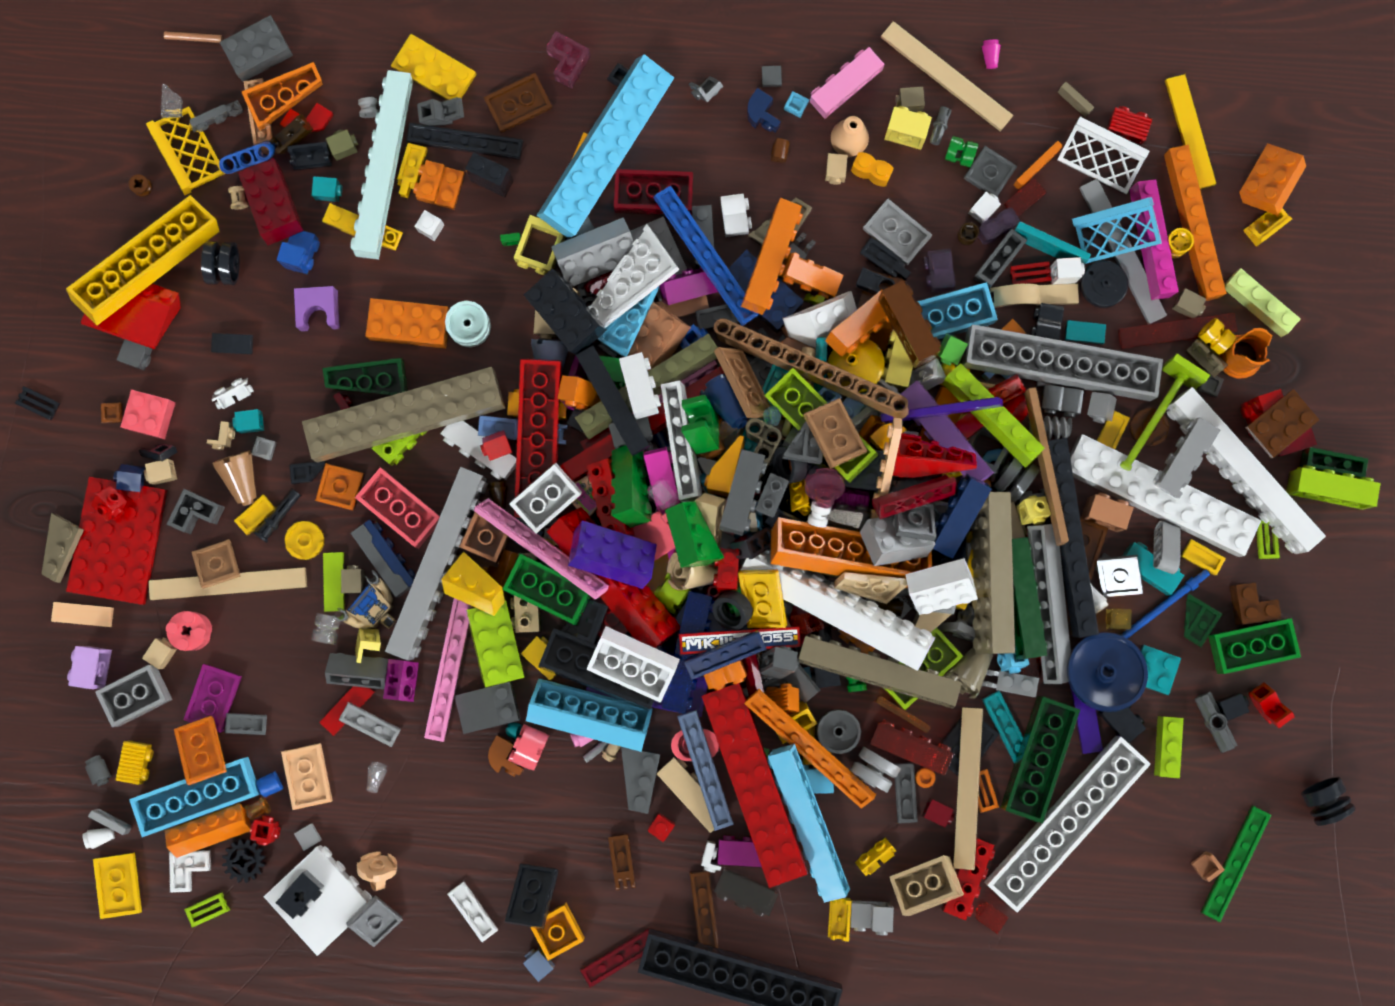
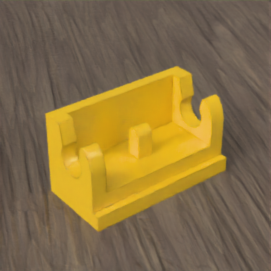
(1266, 226)
(839, 919)

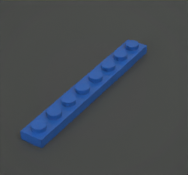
(704, 253)

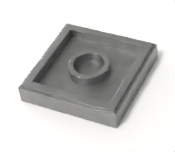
(374, 921)

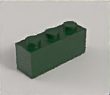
(1334, 461)

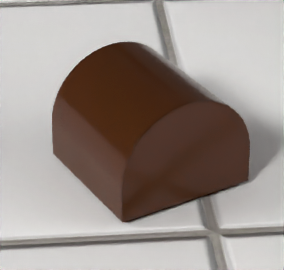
(780, 150)

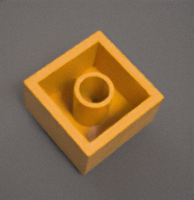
(559, 932)

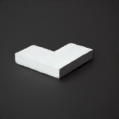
(182, 866)

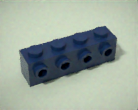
(960, 514)

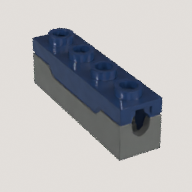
(384, 558)

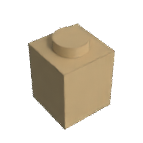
(836, 168)
(160, 472)
(159, 653)

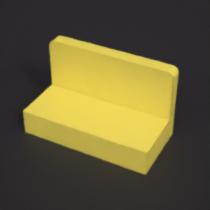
(367, 639)

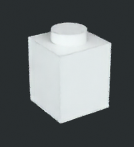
(985, 207)
(429, 225)

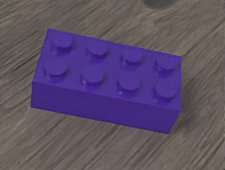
(612, 554)

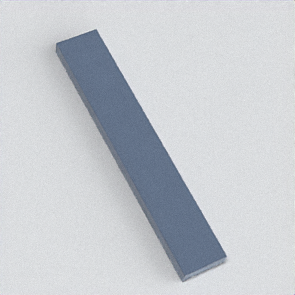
(705, 770)

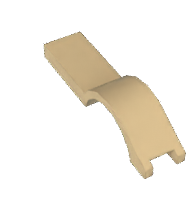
(1035, 294)

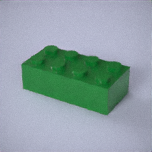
(546, 589)
(1254, 646)

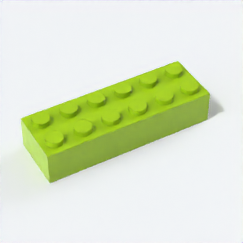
(794, 398)

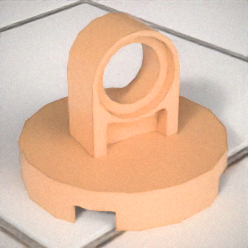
(377, 869)

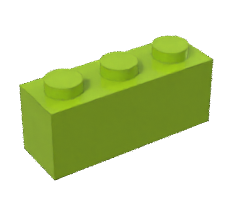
(1168, 747)

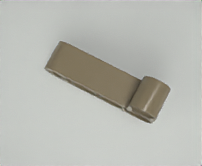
(764, 444)

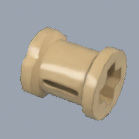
(241, 204)

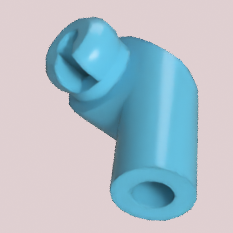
(991, 455)

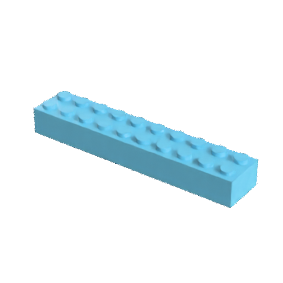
(605, 146)

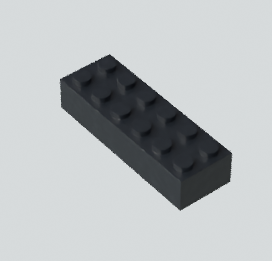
(570, 657)

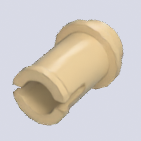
(610, 752)

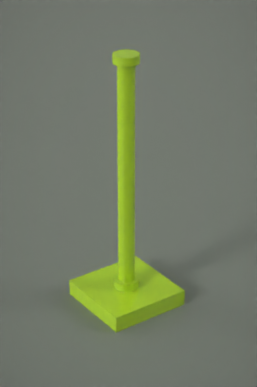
(1184, 373)

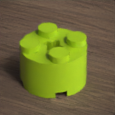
(670, 597)

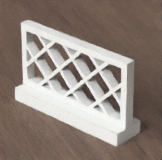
(1106, 138)

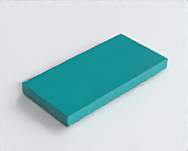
(1050, 244)

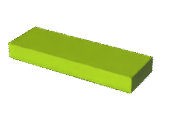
(332, 581)

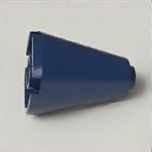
(725, 401)

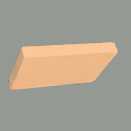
(306, 776)

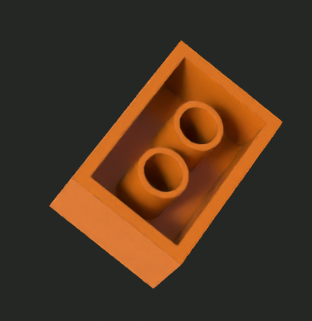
(1272, 179)

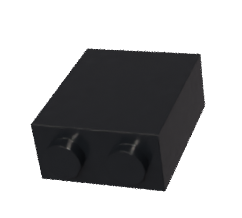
(489, 174)

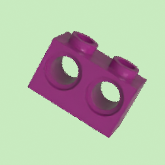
(400, 680)

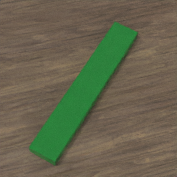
(1236, 863)

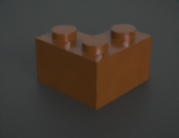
(1248, 608)

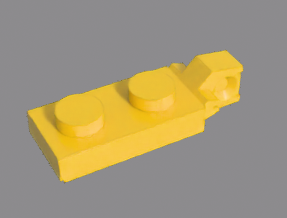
(409, 169)

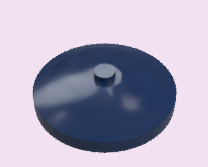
(1107, 672)

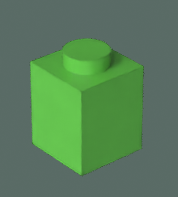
(951, 349)

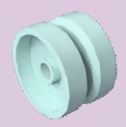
(469, 335)

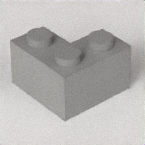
(872, 915)

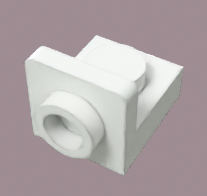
(710, 853)

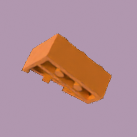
(811, 276)

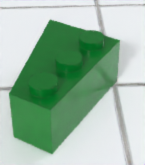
(692, 536)

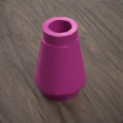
(991, 53)

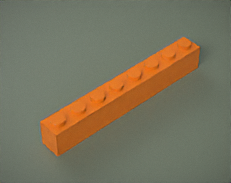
(1194, 218)

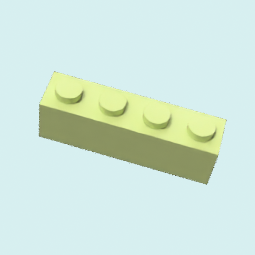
(1261, 303)

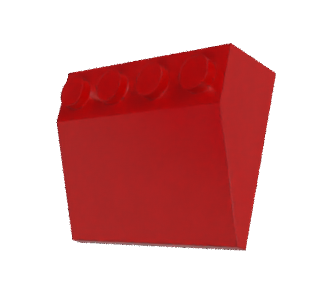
(143, 317)

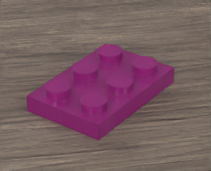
(213, 695)

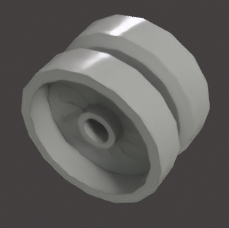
(875, 769)

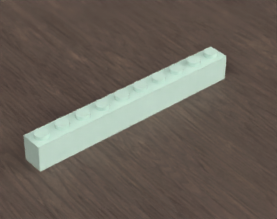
(382, 165)

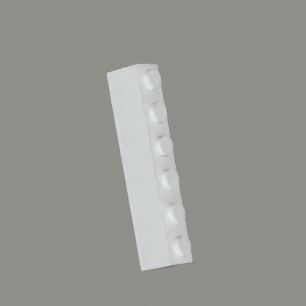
(683, 456)

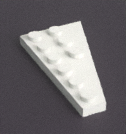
(634, 277)

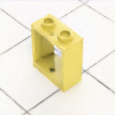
(524, 262)

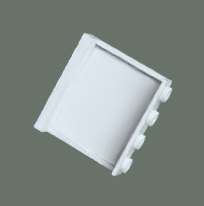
(330, 912)

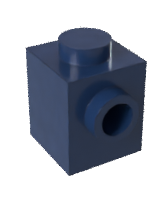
(129, 478)

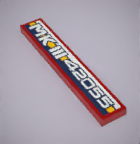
(772, 637)

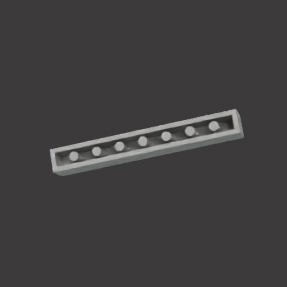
(1051, 596)

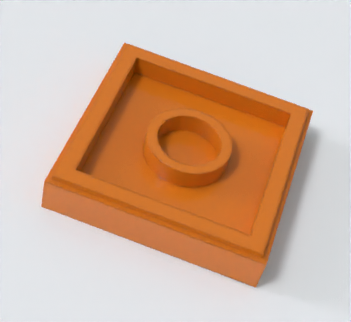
(339, 486)

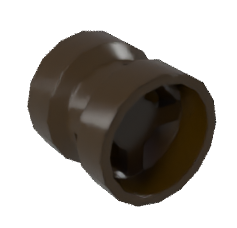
(971, 230)

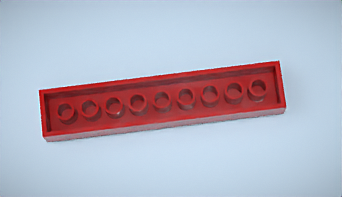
(755, 785)

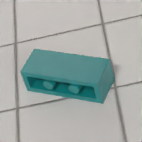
(1157, 578)

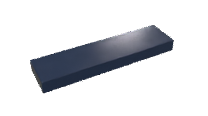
(725, 654)

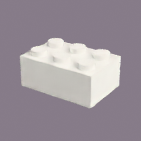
(545, 498)
(941, 586)

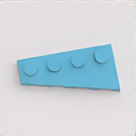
(624, 329)

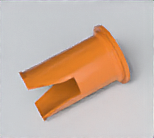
(1241, 366)

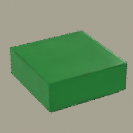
(510, 239)

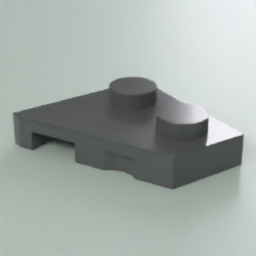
(804, 447)

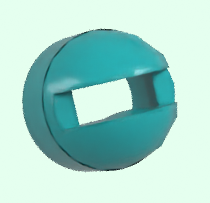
(513, 730)

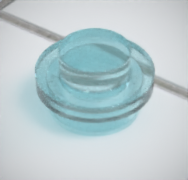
(772, 416)

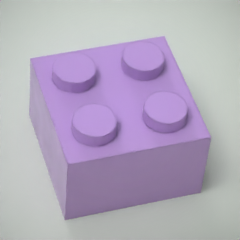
(89, 667)

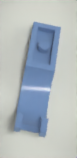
(492, 425)

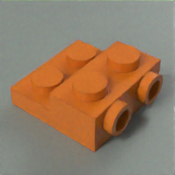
(438, 184)

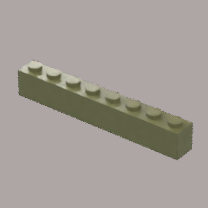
(671, 370)

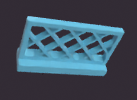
(1117, 213)

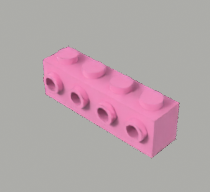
(846, 82)

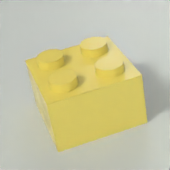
(908, 127)

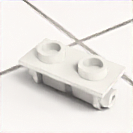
(238, 388)

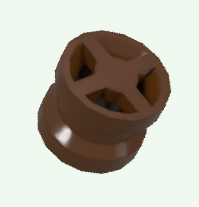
(143, 189)

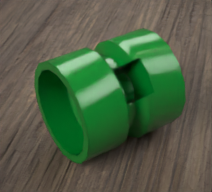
(968, 151)

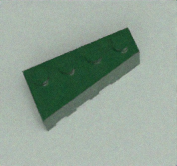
(377, 377)

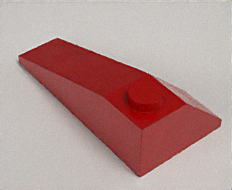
(923, 458)

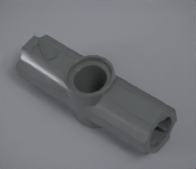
(1221, 733)

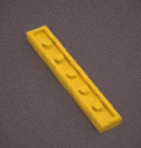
(1190, 128)

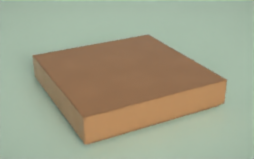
(215, 564)

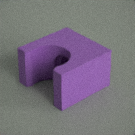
(314, 299)

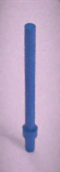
(1190, 584)

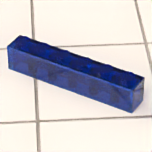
(694, 620)

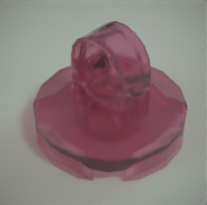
(824, 486)

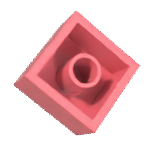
(148, 414)

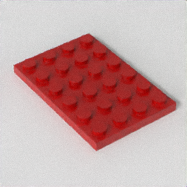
(117, 554)

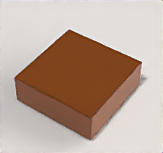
(111, 412)

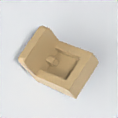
(226, 434)

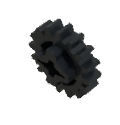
(245, 868)

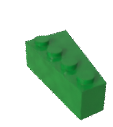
(630, 488)

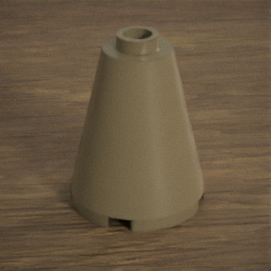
(971, 671)

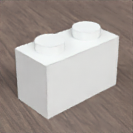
(1066, 271)

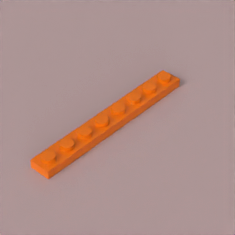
(810, 748)

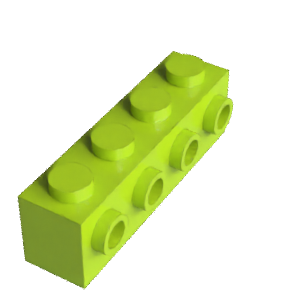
(393, 451)

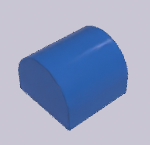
(269, 784)

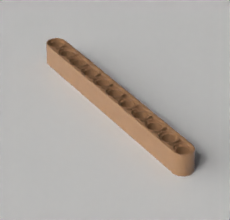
(815, 375)

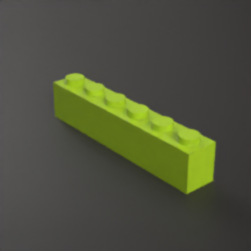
(996, 420)

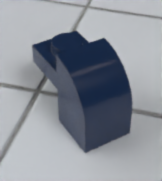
(757, 111)

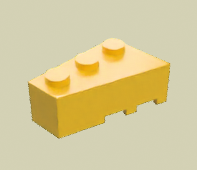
(473, 585)

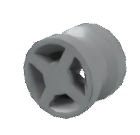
(368, 107)

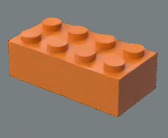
(407, 323)

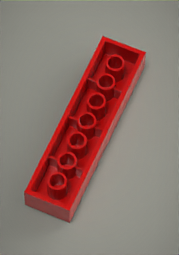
(537, 420)
(634, 607)

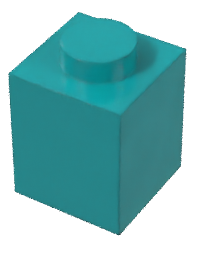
(326, 189)
(248, 421)

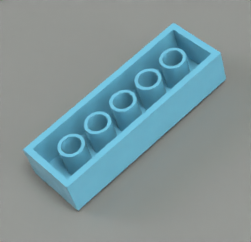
(588, 715)
(184, 802)

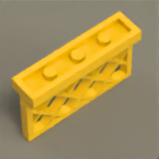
(174, 162)

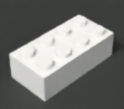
(633, 664)

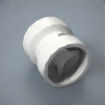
(818, 515)

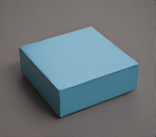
(796, 104)

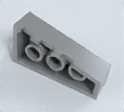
(1186, 457)

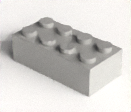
(593, 252)

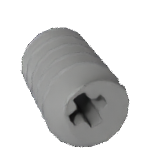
(1056, 427)

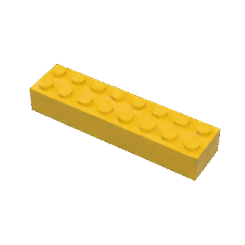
(143, 260)

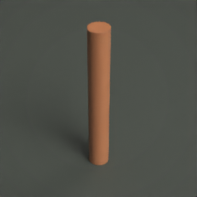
(193, 37)

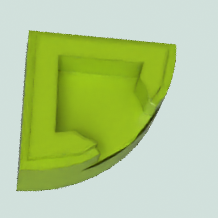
(813, 299)

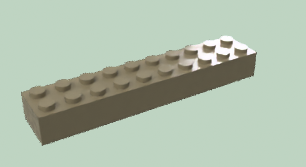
(403, 414)

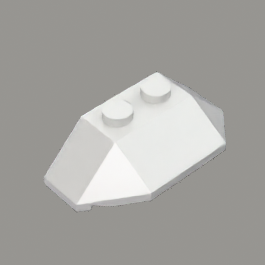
(819, 319)

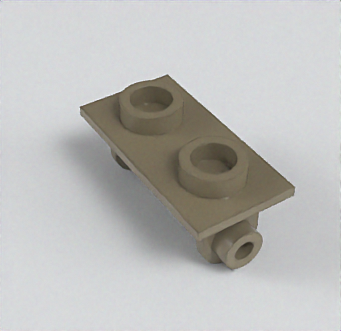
(1207, 357)

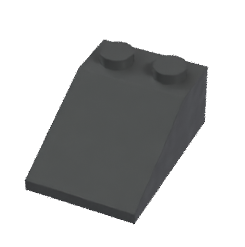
(487, 707)

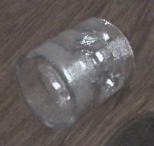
(326, 629)

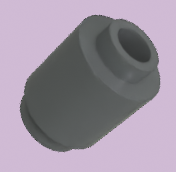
(97, 770)

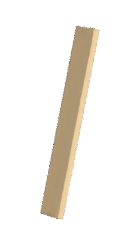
(946, 76)
(246, 583)
(968, 788)

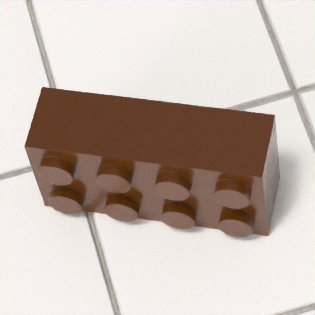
(909, 323)

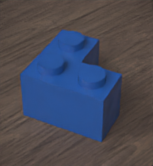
(298, 252)

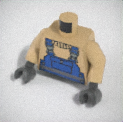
(370, 606)

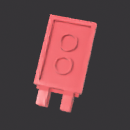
(656, 532)

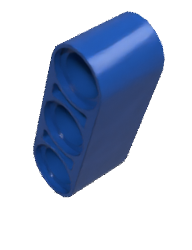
(241, 163)

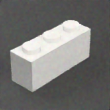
(640, 385)

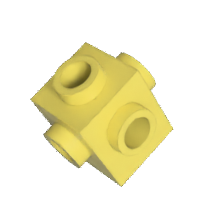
(1033, 510)

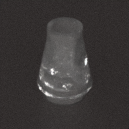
(376, 774)

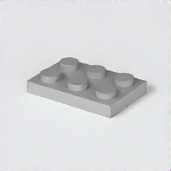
(897, 231)

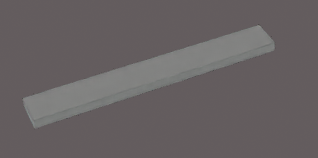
(1129, 262)

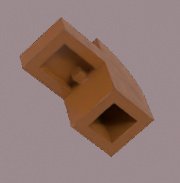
(498, 756)

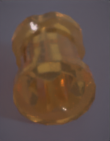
(257, 808)

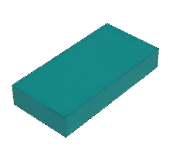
(1085, 332)

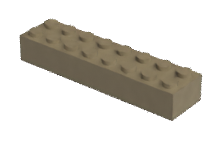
(993, 576)
(880, 672)

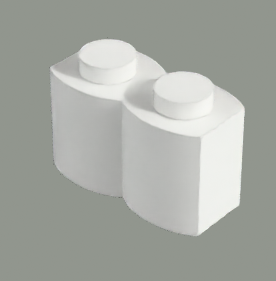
(735, 215)

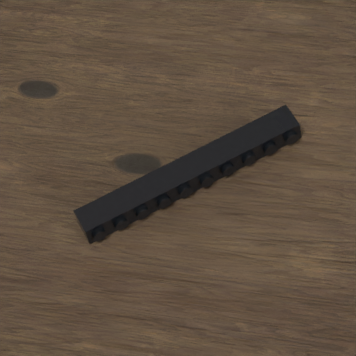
(1073, 553)

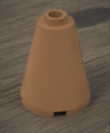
(238, 476)

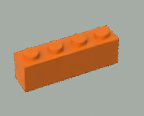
(857, 327)
(207, 830)

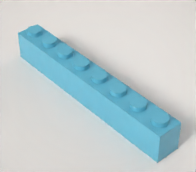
(808, 823)

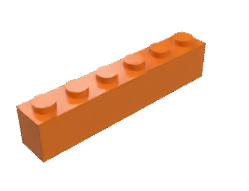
(771, 256)

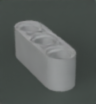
(1166, 547)

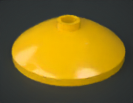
(868, 362)

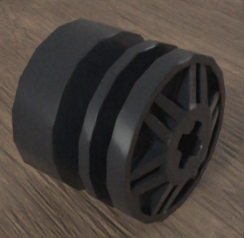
(1329, 805)

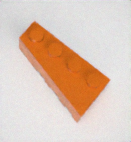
(280, 94)

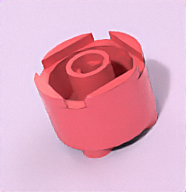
(178, 628)
(528, 747)

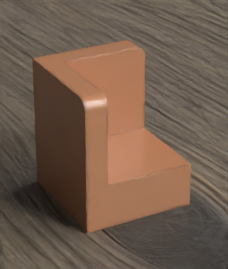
(1207, 866)

